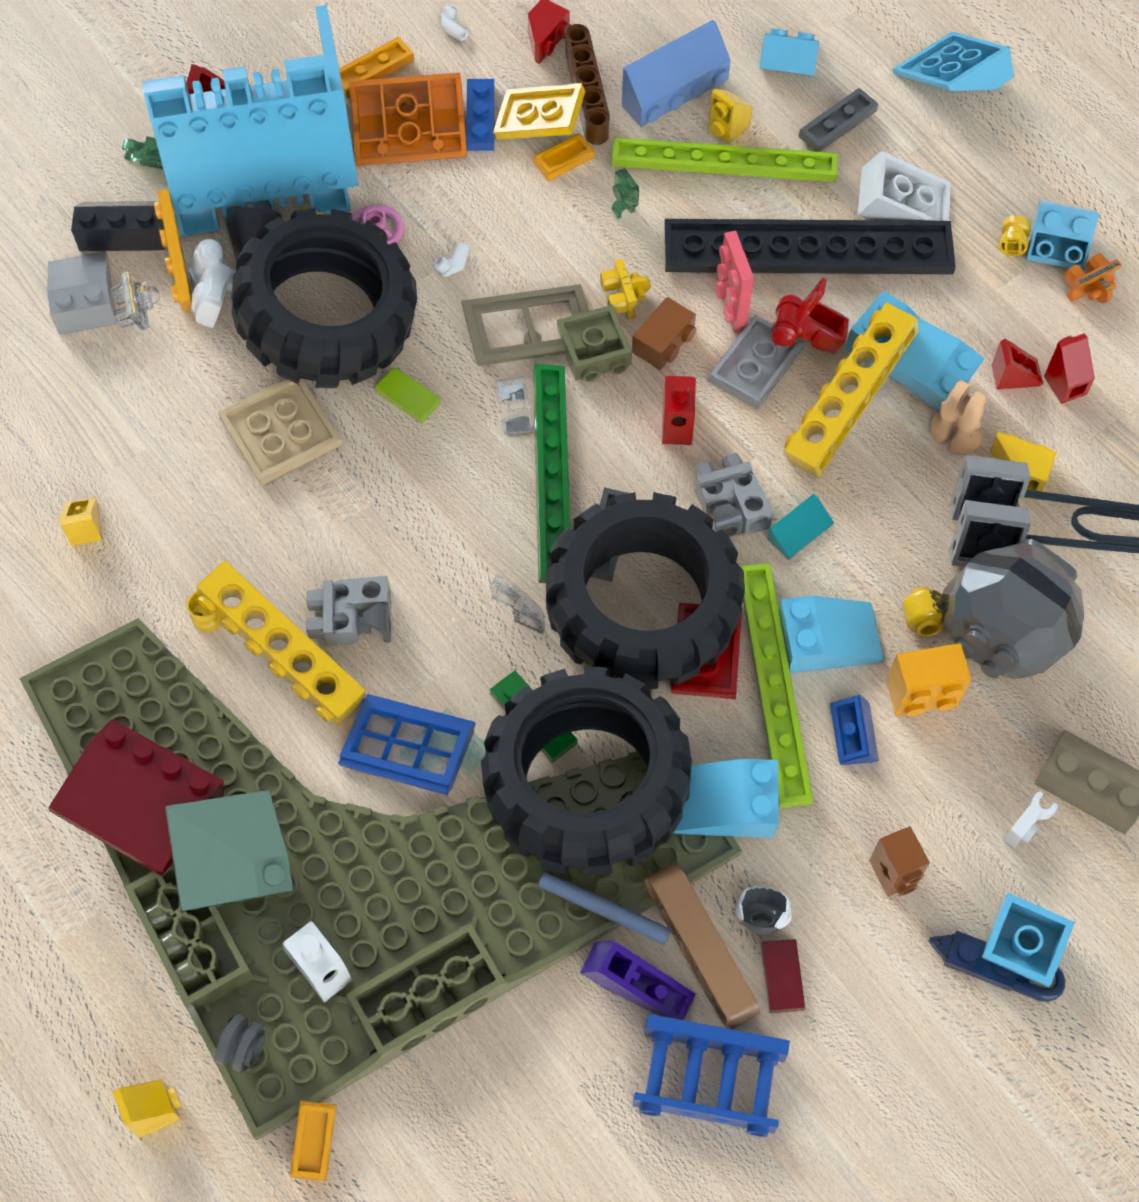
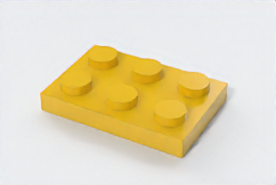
(539, 111)

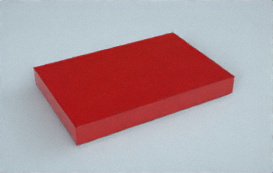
(715, 679)

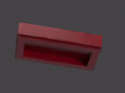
(782, 976)

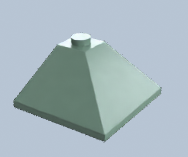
(227, 850)

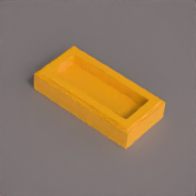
(563, 157)
(313, 1140)

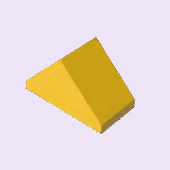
(81, 521)

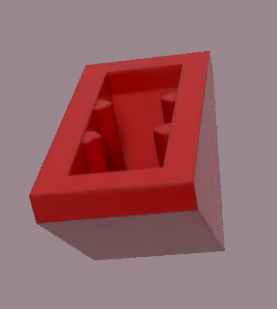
(1015, 367)

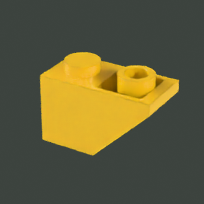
(728, 115)
(1037, 456)

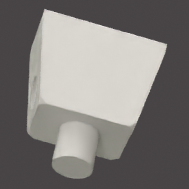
(316, 959)

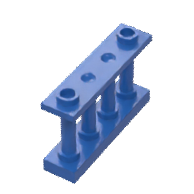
(734, 1045)

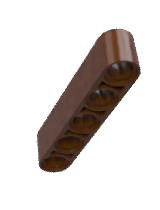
(584, 70)

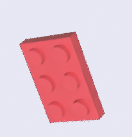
(734, 282)

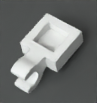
(1025, 828)

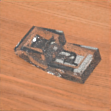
(514, 405)
(525, 608)

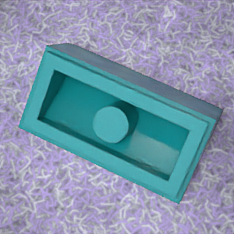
(800, 527)

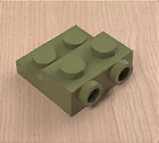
(595, 343)

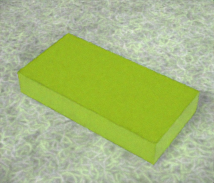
(408, 395)

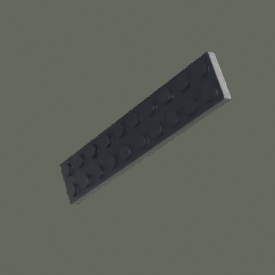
(814, 245)

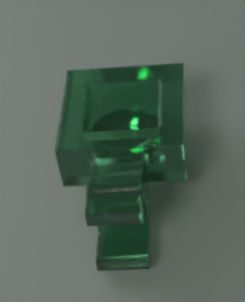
(145, 152)
(626, 193)

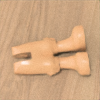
(962, 411)

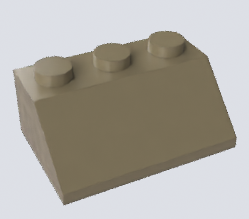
(1092, 782)

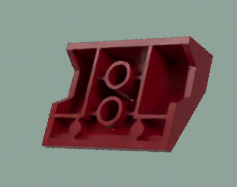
(123, 791)

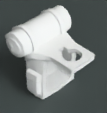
(209, 281)

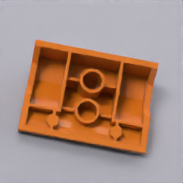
(408, 119)

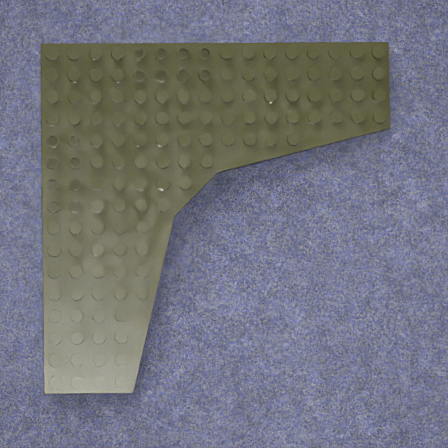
(417, 907)

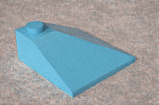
(960, 64)

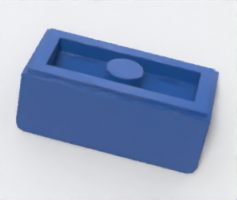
(854, 731)

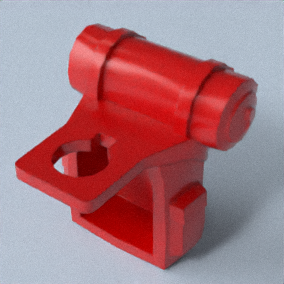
(809, 321)

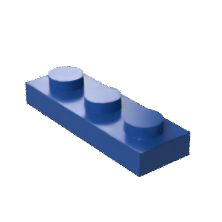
(480, 115)

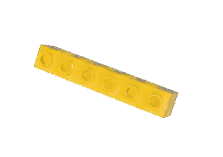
(815, 456)
(226, 583)

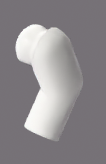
(450, 24)
(447, 267)

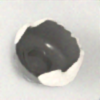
(763, 910)

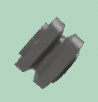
(240, 1043)

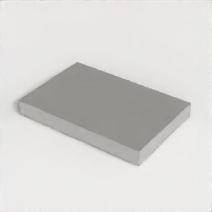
(754, 363)

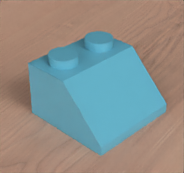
(1027, 939)

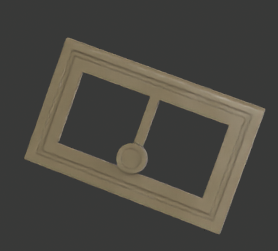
(532, 346)

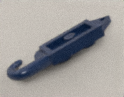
(965, 955)

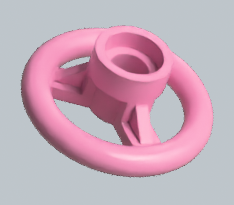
(377, 215)

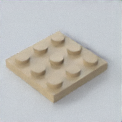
(279, 429)

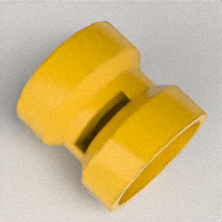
(1014, 235)
(202, 619)

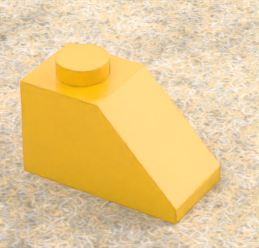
(148, 1106)

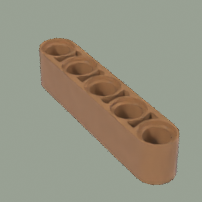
(702, 946)

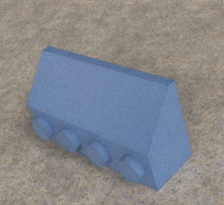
(675, 74)

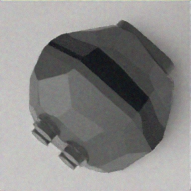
(1014, 610)

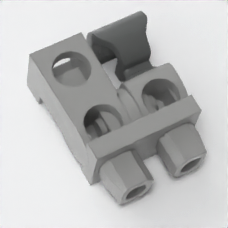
(730, 486)
(341, 609)

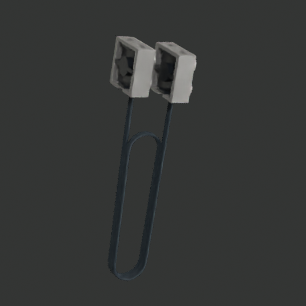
(992, 518)

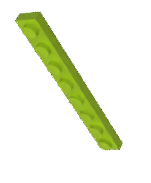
(725, 159)
(775, 686)

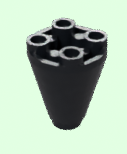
(246, 222)

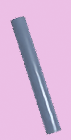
(604, 907)

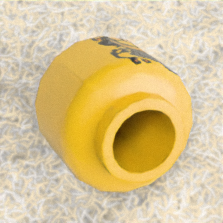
(923, 611)

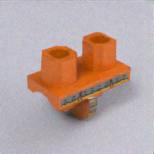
(1095, 284)

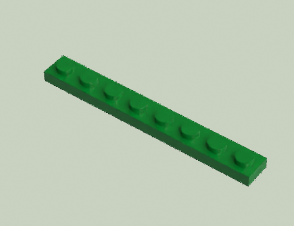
(550, 460)

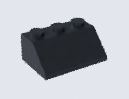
(117, 226)

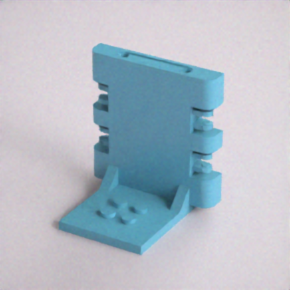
(255, 138)

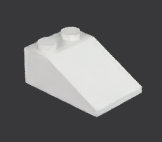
(901, 191)

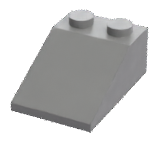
(80, 293)

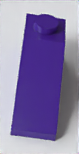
(636, 980)

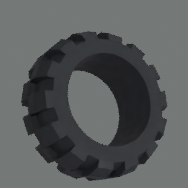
(659, 529)

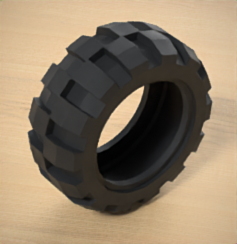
(332, 246)
(578, 704)

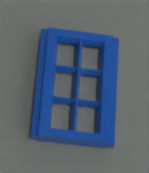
(389, 726)

